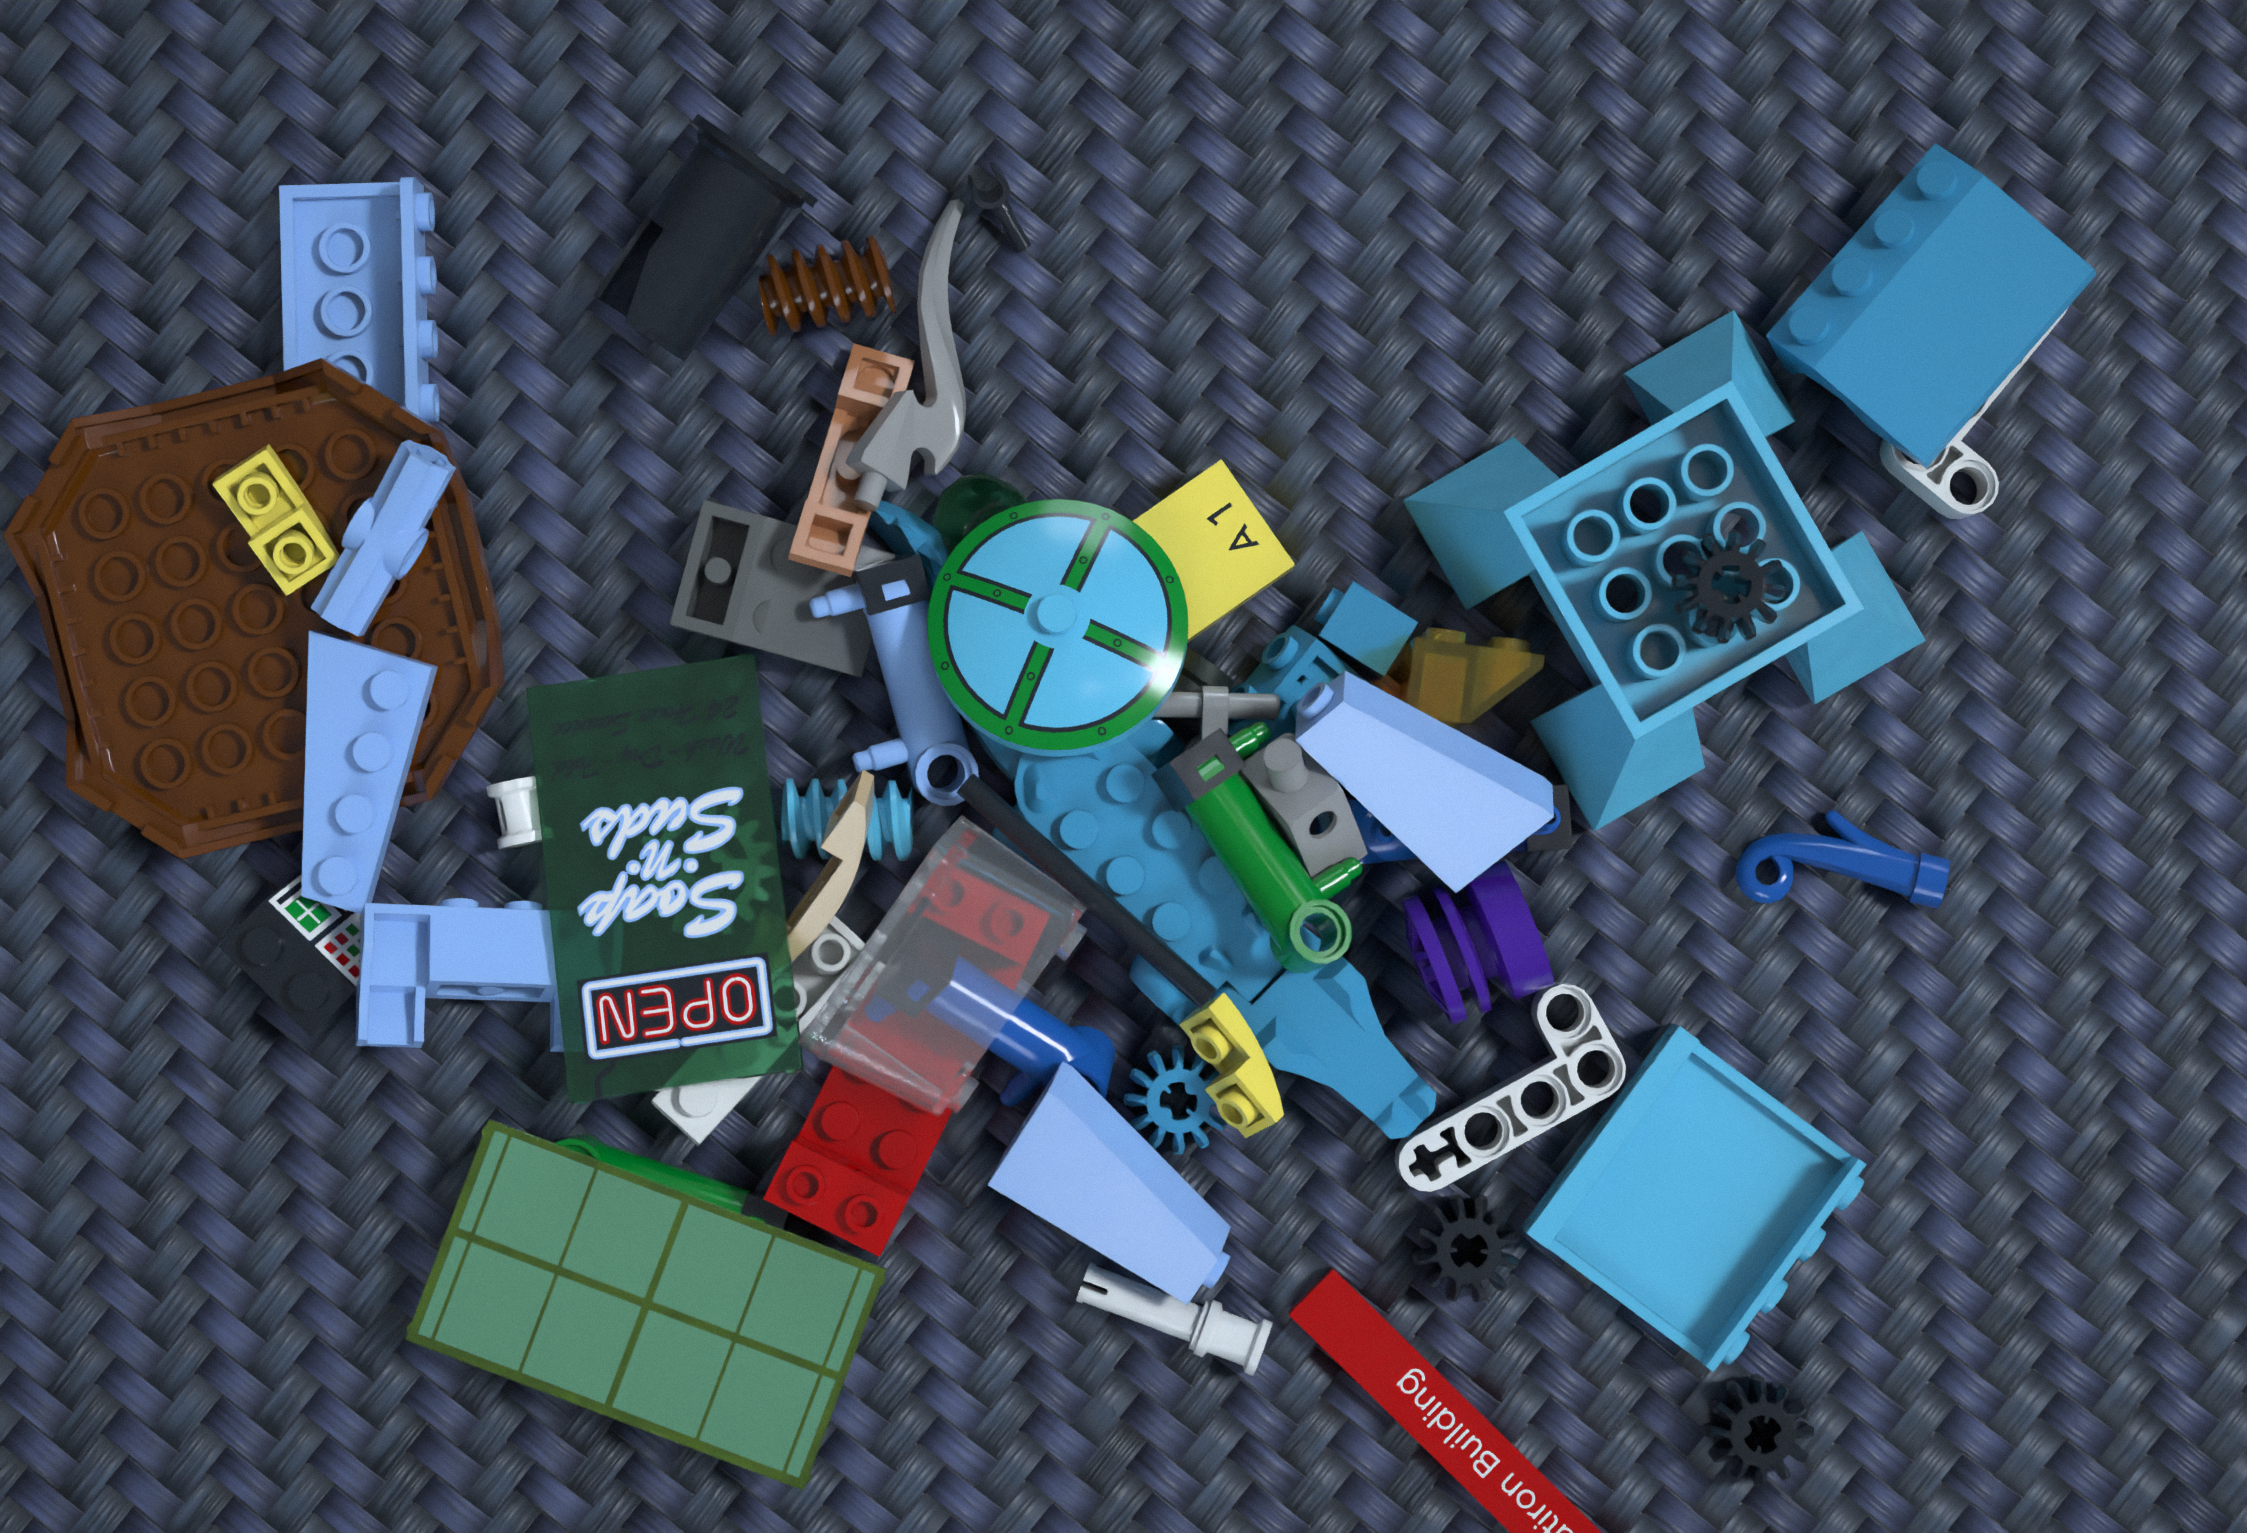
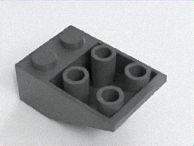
(753, 596)

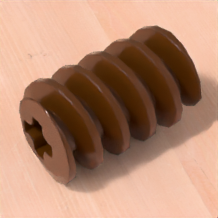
(825, 285)

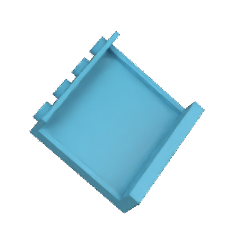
(1695, 1198)

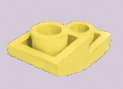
(278, 519)
(1246, 1086)

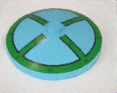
(1058, 627)

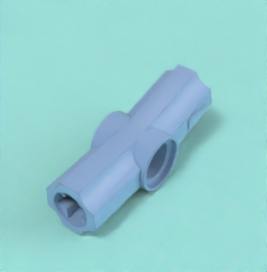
(384, 537)

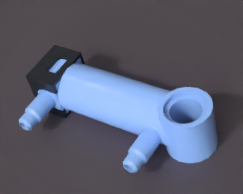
(896, 607)

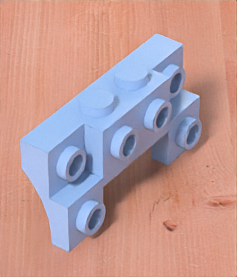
(449, 955)

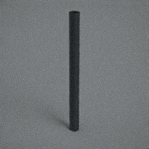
(1086, 890)

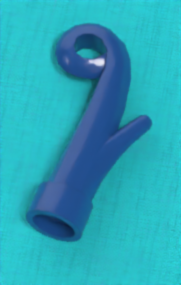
(1855, 855)

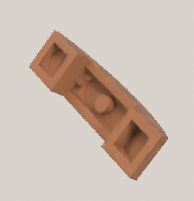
(830, 522)

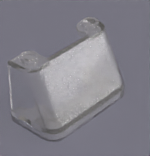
(945, 970)

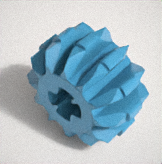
(1162, 1113)

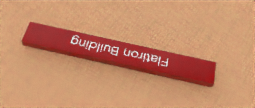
(1434, 1411)

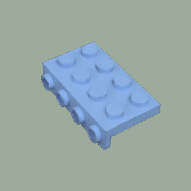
(361, 285)

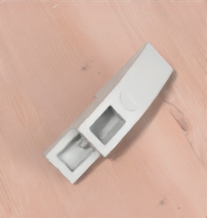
(815, 975)

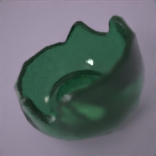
(970, 503)

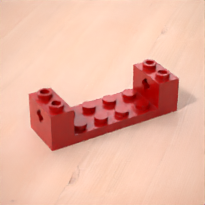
(856, 1161)

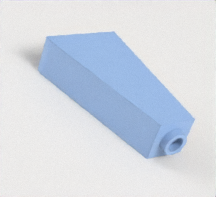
(1422, 779)
(1111, 1189)

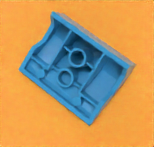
(1930, 305)

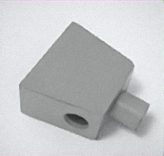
(1293, 793)

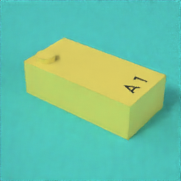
(1216, 545)

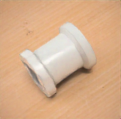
(517, 812)

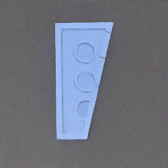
(358, 754)

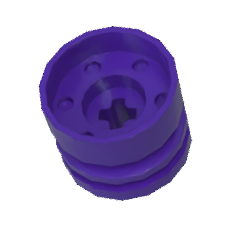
(1477, 943)

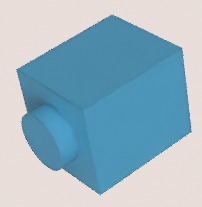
(1364, 628)

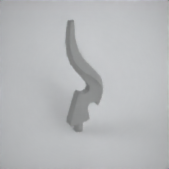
(903, 423)

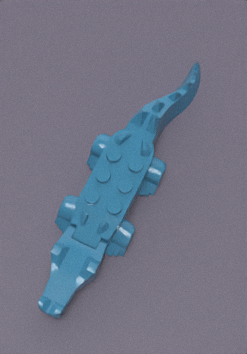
(1161, 869)

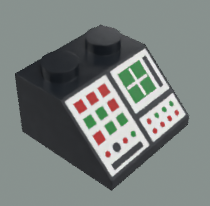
(301, 955)

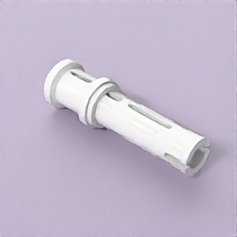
(1205, 1326)

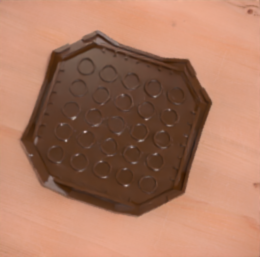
(181, 645)

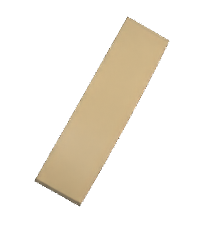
(845, 840)

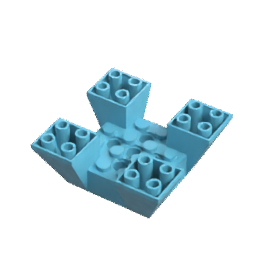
(1575, 533)

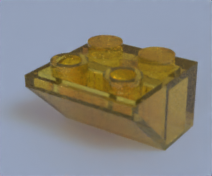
(1463, 680)

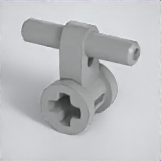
(1215, 706)

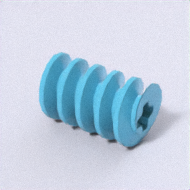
(807, 817)

